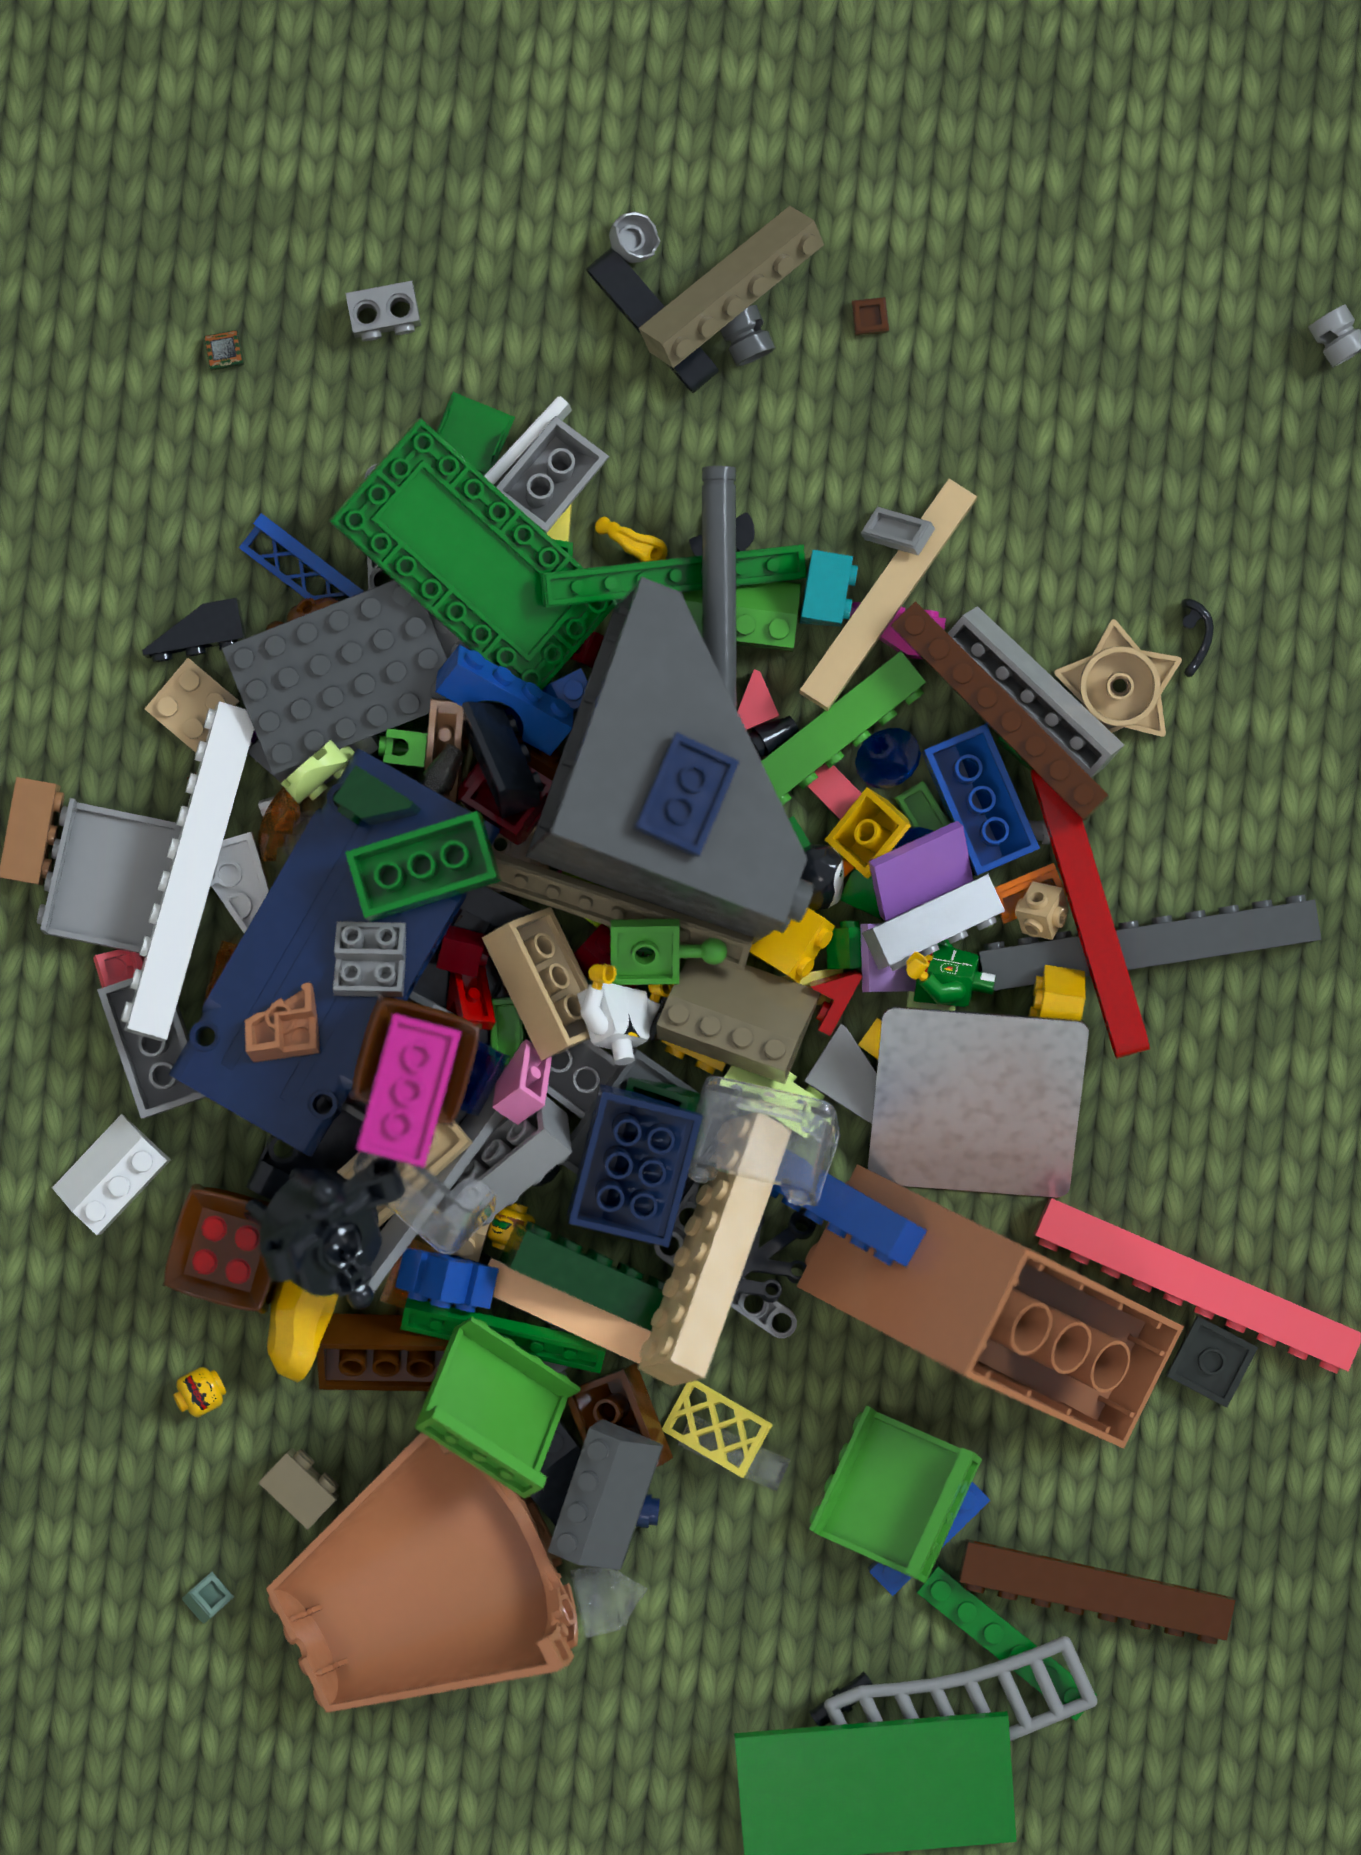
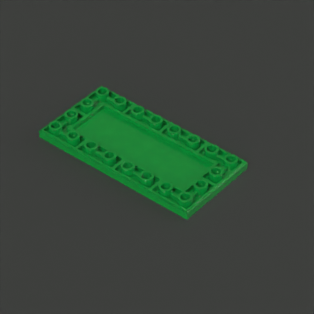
(467, 556)
(877, 1786)

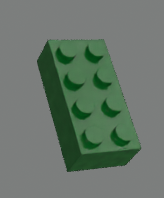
(423, 866)

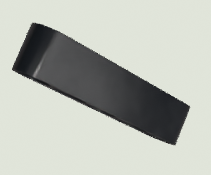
(639, 306)

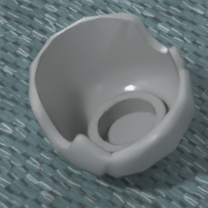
(634, 237)

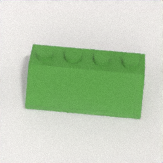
(763, 614)

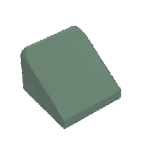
(207, 1597)

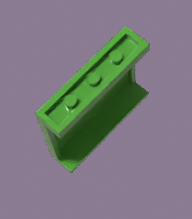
(495, 1406)
(894, 1494)

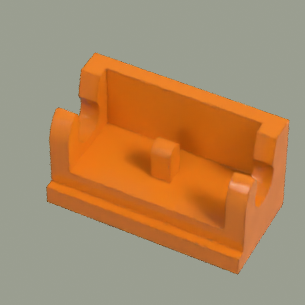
(1016, 889)

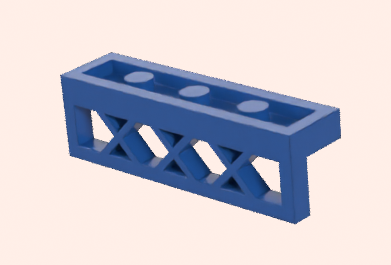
(303, 554)

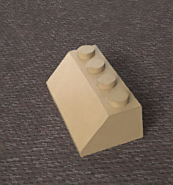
(541, 980)

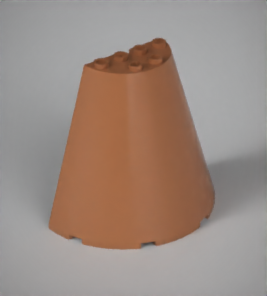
(426, 1587)

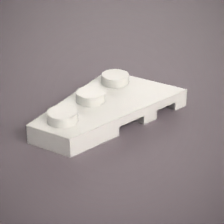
(240, 878)

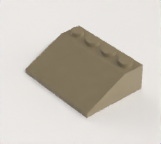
(738, 1016)

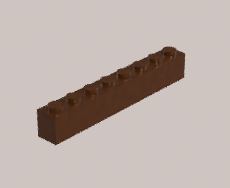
(999, 711)
(1096, 1590)

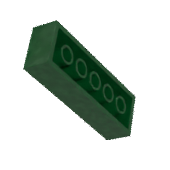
(582, 1274)

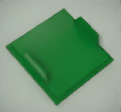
(475, 431)

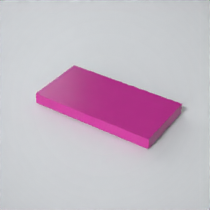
(408, 1090)

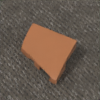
(285, 1028)

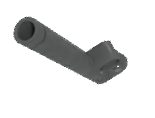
(720, 571)

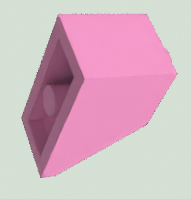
(522, 1084)

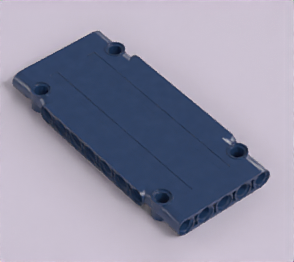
(294, 945)

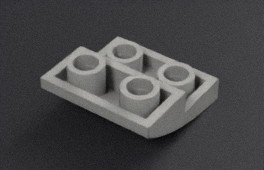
(370, 959)

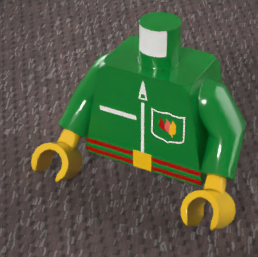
(948, 976)

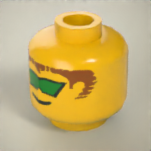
(504, 1223)

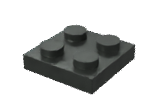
(1211, 1361)

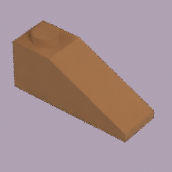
(445, 727)

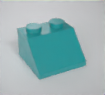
(827, 589)

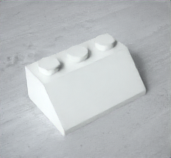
(110, 1175)

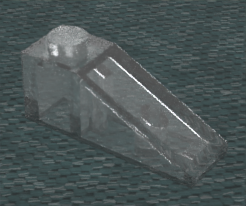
(766, 1467)

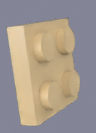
(185, 703)

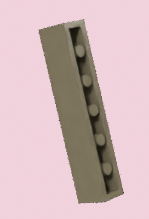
(731, 286)

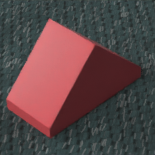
(757, 704)

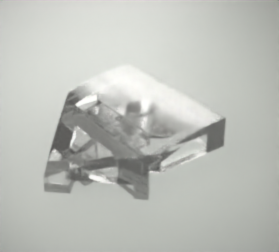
(604, 1598)

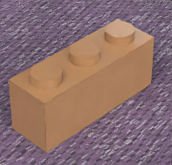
(31, 831)

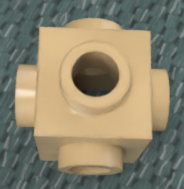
(1042, 910)

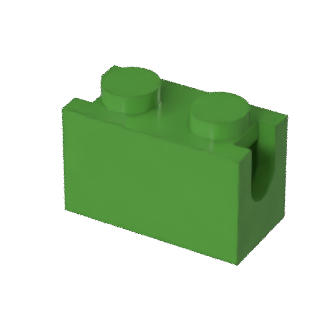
(403, 749)

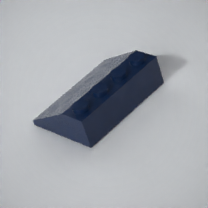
(634, 1166)

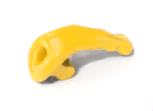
(638, 545)

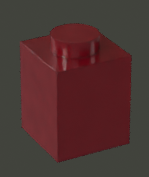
(462, 952)

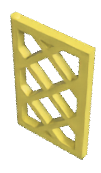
(741, 1415)

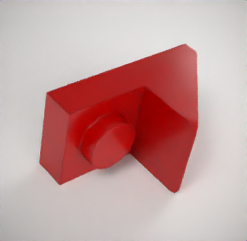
(840, 990)
(471, 998)

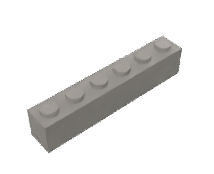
(1036, 692)

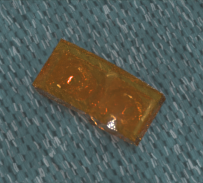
(277, 822)

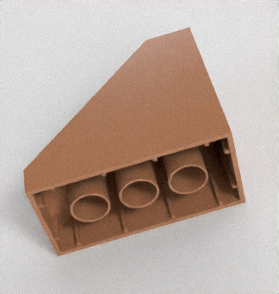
(999, 1314)

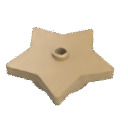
(1145, 678)

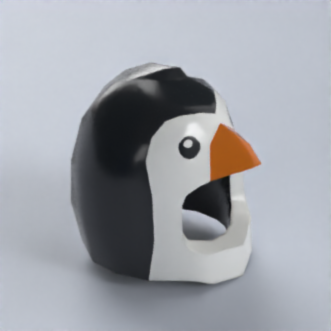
(826, 871)

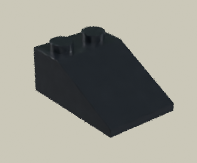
(559, 1470)

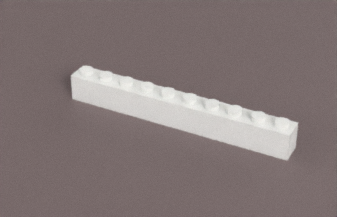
(190, 872)

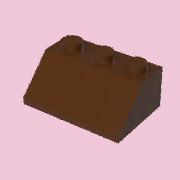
(622, 1400)

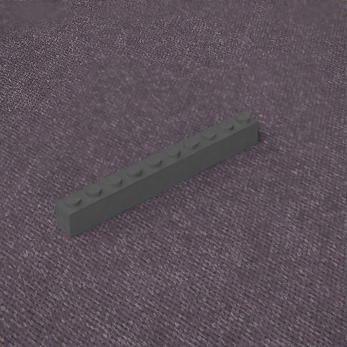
(1162, 941)

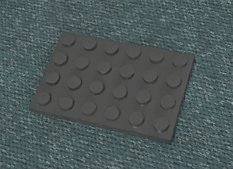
(338, 674)

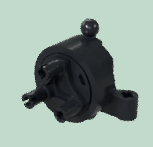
(326, 1228)

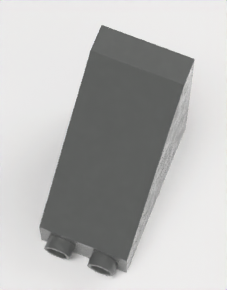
(642, 690)

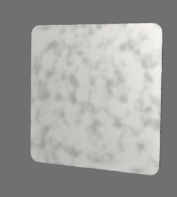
(977, 1101)

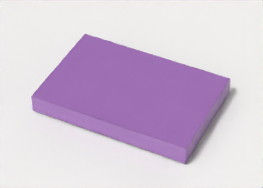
(921, 870)

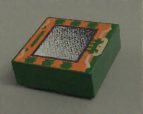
(223, 350)

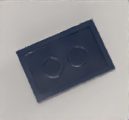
(686, 794)

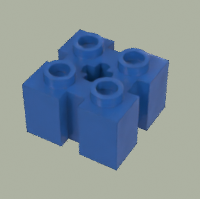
(446, 1280)

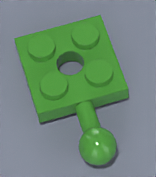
(664, 939)

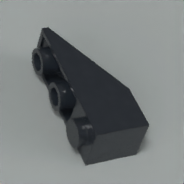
(207, 626)

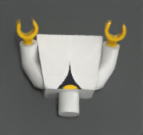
(618, 1014)

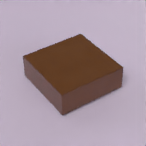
(870, 316)

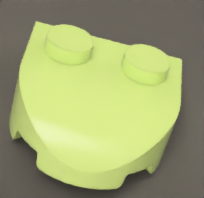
(311, 775)

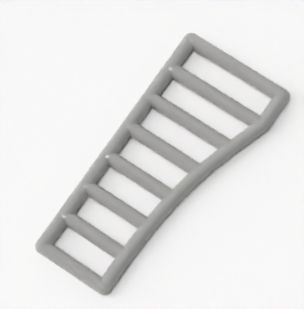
(970, 1680)

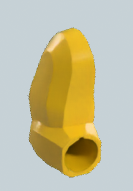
(296, 1328)

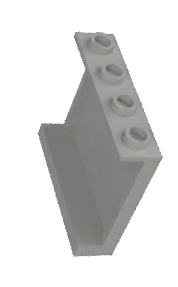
(105, 876)

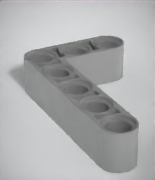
(762, 1317)

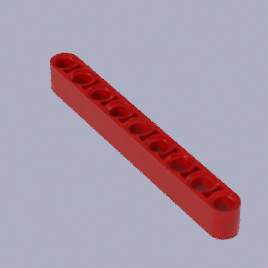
(1093, 922)

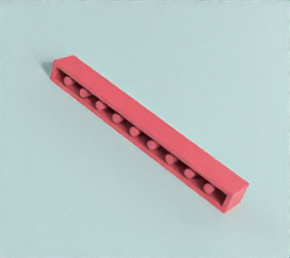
(1197, 1284)

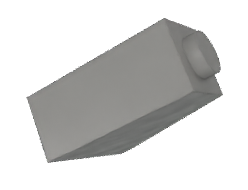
(845, 1074)

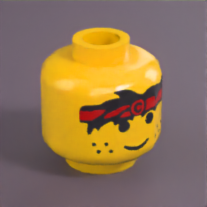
(199, 1392)

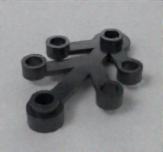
(759, 1261)

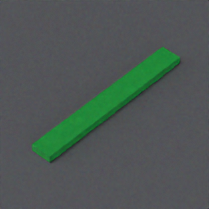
(680, 574)

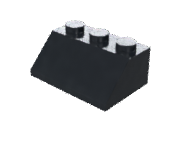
(501, 757)

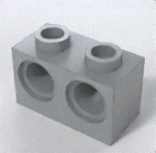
(382, 301)

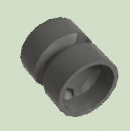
(747, 337)

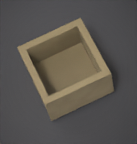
(300, 1487)

